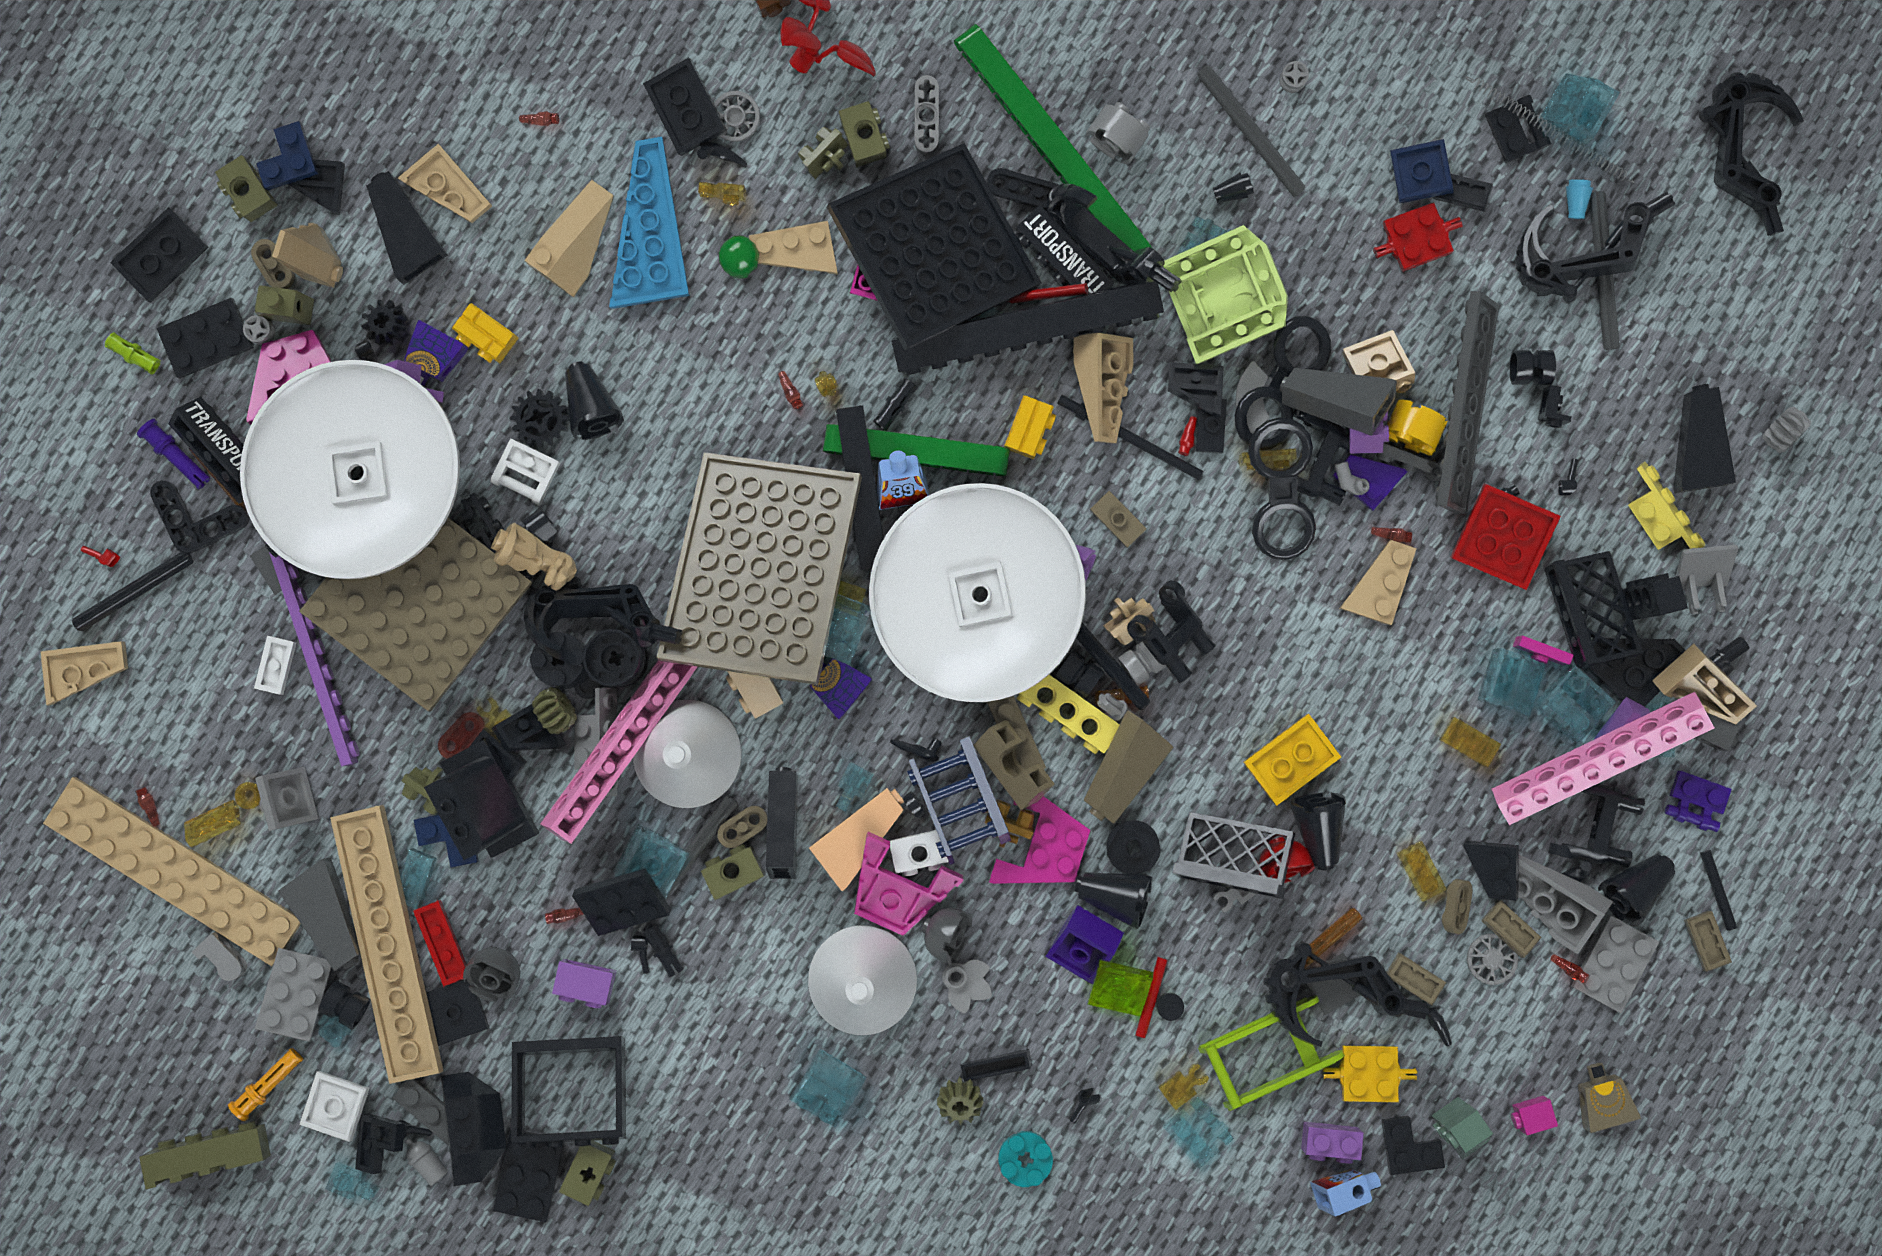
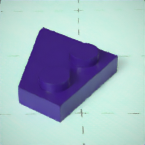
(1380, 476)

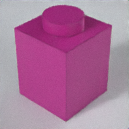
(1534, 1115)

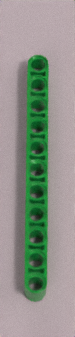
(1044, 133)

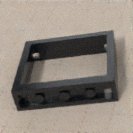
(561, 1046)

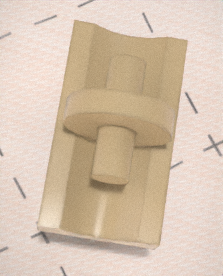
(1123, 615)

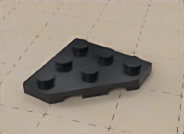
(1634, 675)

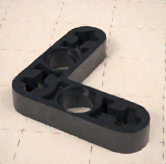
(196, 529)

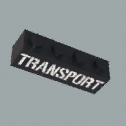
(1060, 252)
(211, 442)

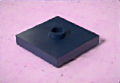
(1421, 171)

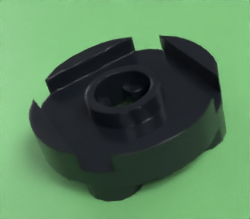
(1127, 832)

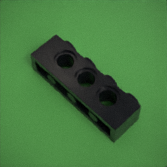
(1654, 596)

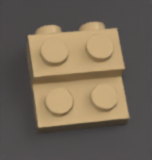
(1381, 358)

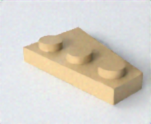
(446, 184)
(798, 247)
(1382, 585)
(77, 668)

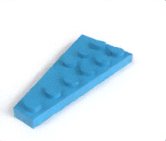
(650, 245)

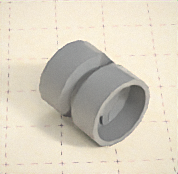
(1139, 663)

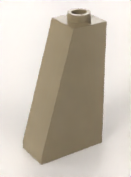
(1126, 767)

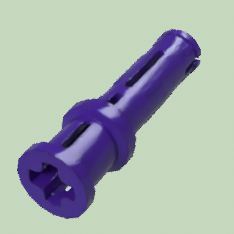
(165, 445)

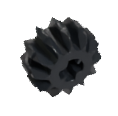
(377, 316)

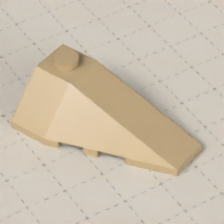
(570, 244)
(309, 254)
(1102, 372)

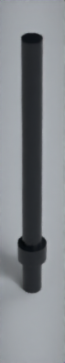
(1141, 443)

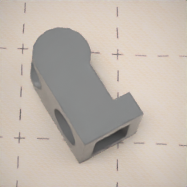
(223, 955)

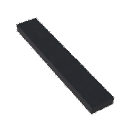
(858, 460)

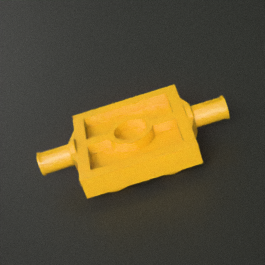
(1370, 1073)

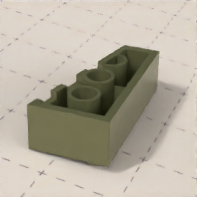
(205, 1154)

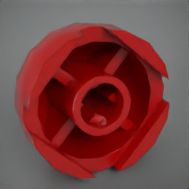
(1299, 860)

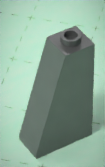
(1340, 397)
(324, 914)

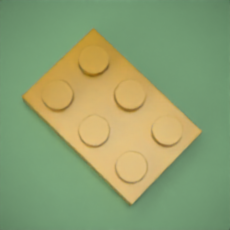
(1292, 759)

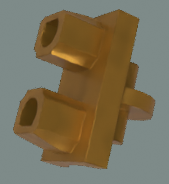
(1021, 826)

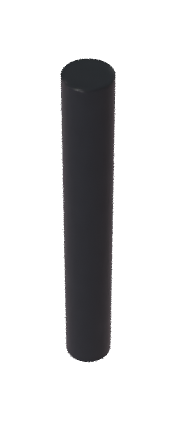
(1718, 890)

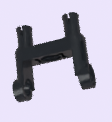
(1335, 437)
(1187, 626)
(1598, 846)

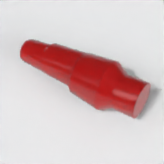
(1187, 439)

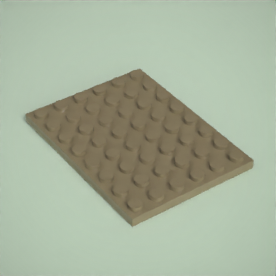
(761, 567)

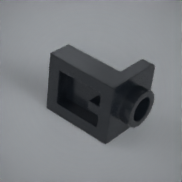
(1550, 404)

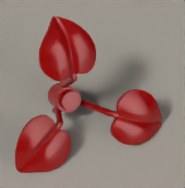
(797, 34)

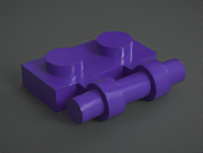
(1699, 792)

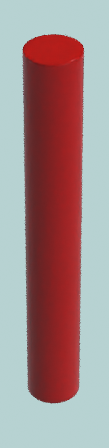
(1049, 293)
(1149, 1005)

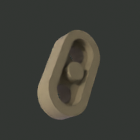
(271, 267)
(743, 826)
(1457, 906)

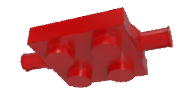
(1417, 237)

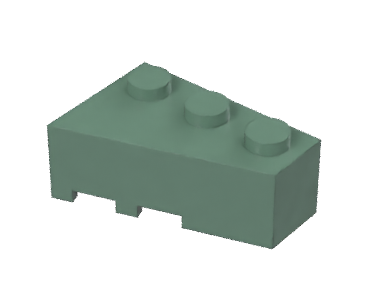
(1461, 1127)

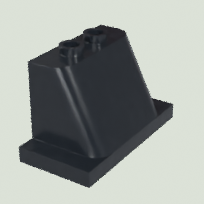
(480, 803)

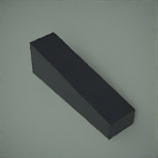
(997, 1065)

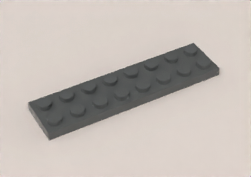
(1468, 403)

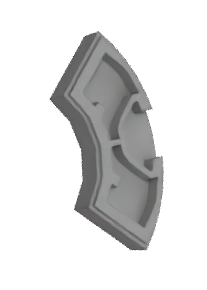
(1250, 379)

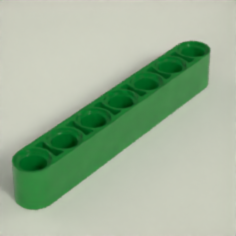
(929, 450)

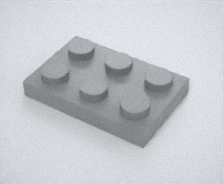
(1616, 963)
(293, 995)

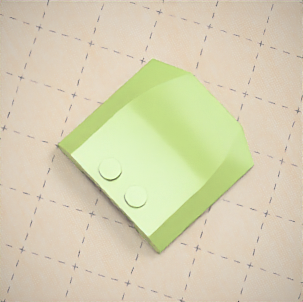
(1227, 293)

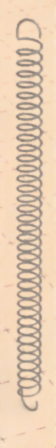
(1546, 125)

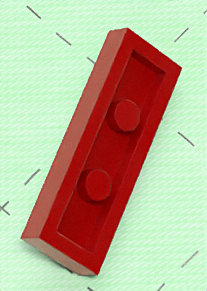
(441, 942)

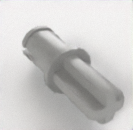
(1114, 707)

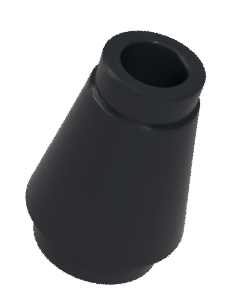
(1234, 188)

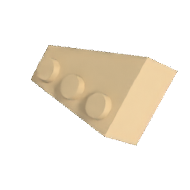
(757, 692)

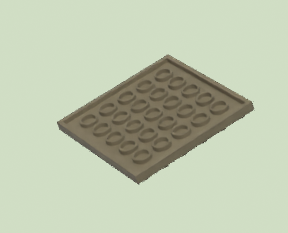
(424, 616)

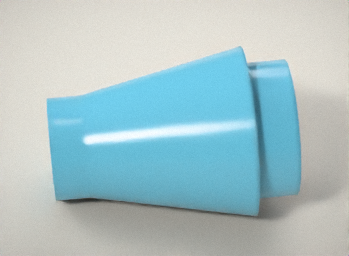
(1578, 197)

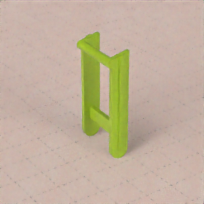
(1306, 1051)

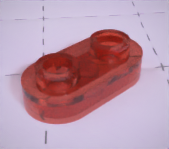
(460, 735)

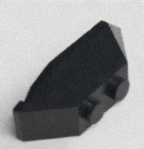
(472, 1126)

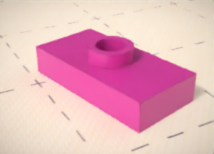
(1542, 652)

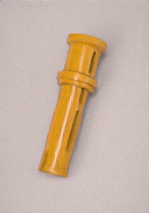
(256, 1093)

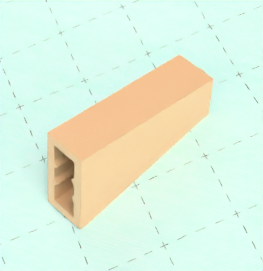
(843, 847)

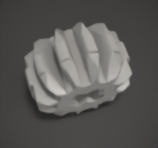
(1786, 429)

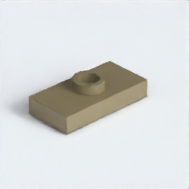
(1118, 519)
(1511, 929)
(1707, 941)
(1415, 978)

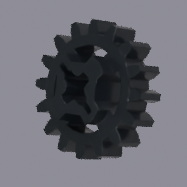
(529, 422)

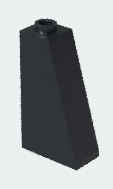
(405, 233)
(1703, 443)
(782, 824)

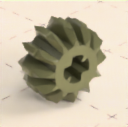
(554, 710)
(960, 1101)

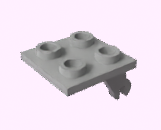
(1705, 568)

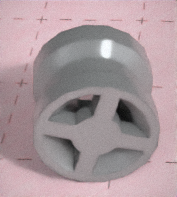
(1295, 71)
(253, 327)

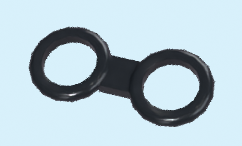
(1281, 369)
(1282, 488)

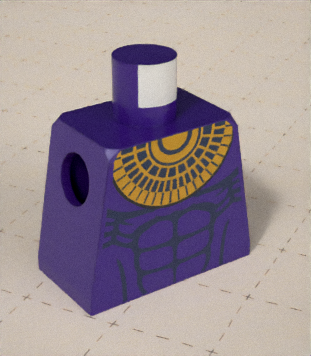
(434, 352)
(840, 686)

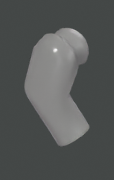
(1349, 482)

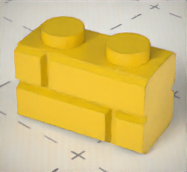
(485, 333)
(1029, 426)

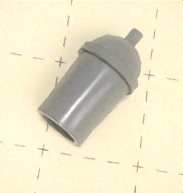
(425, 1161)

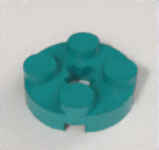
(1032, 1173)

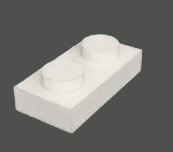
(275, 665)

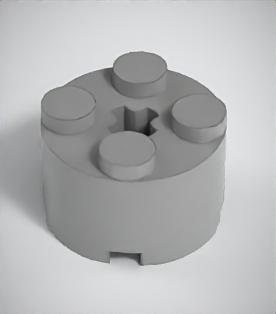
(1118, 132)

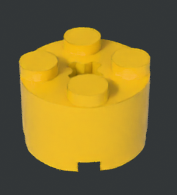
(1416, 427)

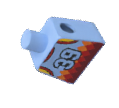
(900, 481)
(1344, 1191)

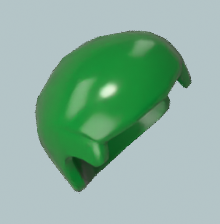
(738, 256)

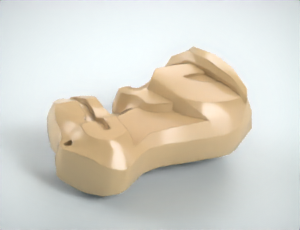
(525, 551)

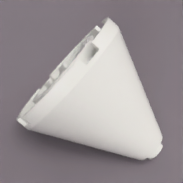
(689, 755)
(862, 980)

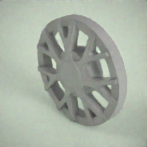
(736, 116)
(1491, 959)

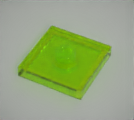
(1120, 988)

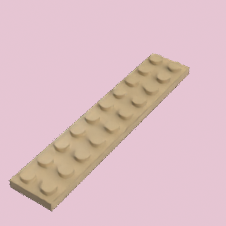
(172, 870)
(386, 944)

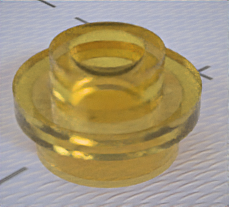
(826, 384)
(240, 795)

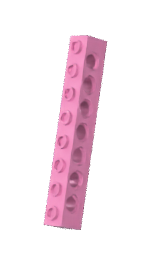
(616, 749)
(1602, 758)

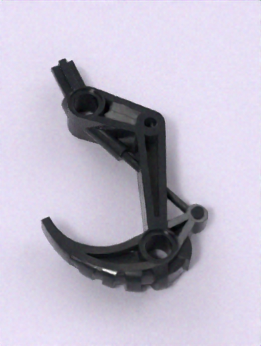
(1738, 180)
(1600, 263)
(1127, 266)
(619, 602)
(1374, 986)

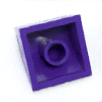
(1084, 943)

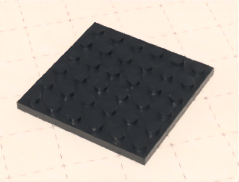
(934, 245)

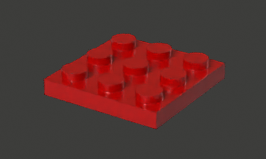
(1505, 536)

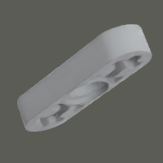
(933, 96)

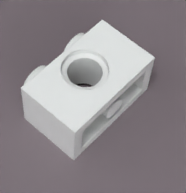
(902, 853)

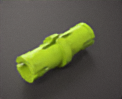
(132, 353)

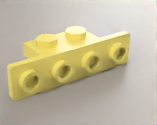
(1659, 514)

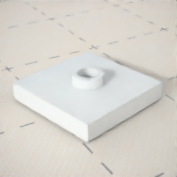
(334, 1106)

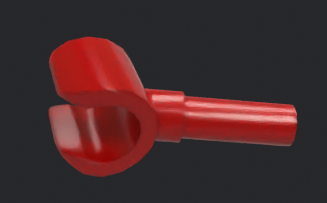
(108, 558)

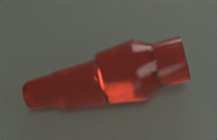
(541, 118)
(790, 391)
(1395, 534)
(147, 804)
(561, 915)
(1571, 969)

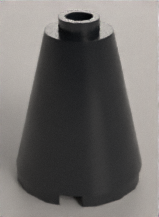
(589, 403)
(1321, 826)
(1638, 888)
(1116, 894)

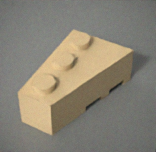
(1715, 690)

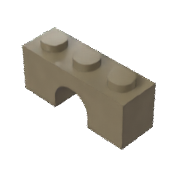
(998, 750)

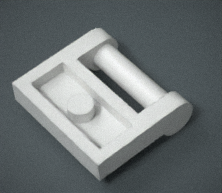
(529, 463)

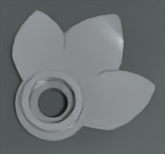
(970, 986)

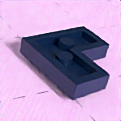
(293, 164)
(432, 830)

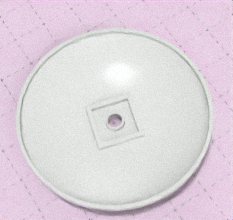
(302, 463)
(928, 581)

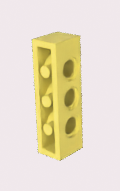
(1105, 726)

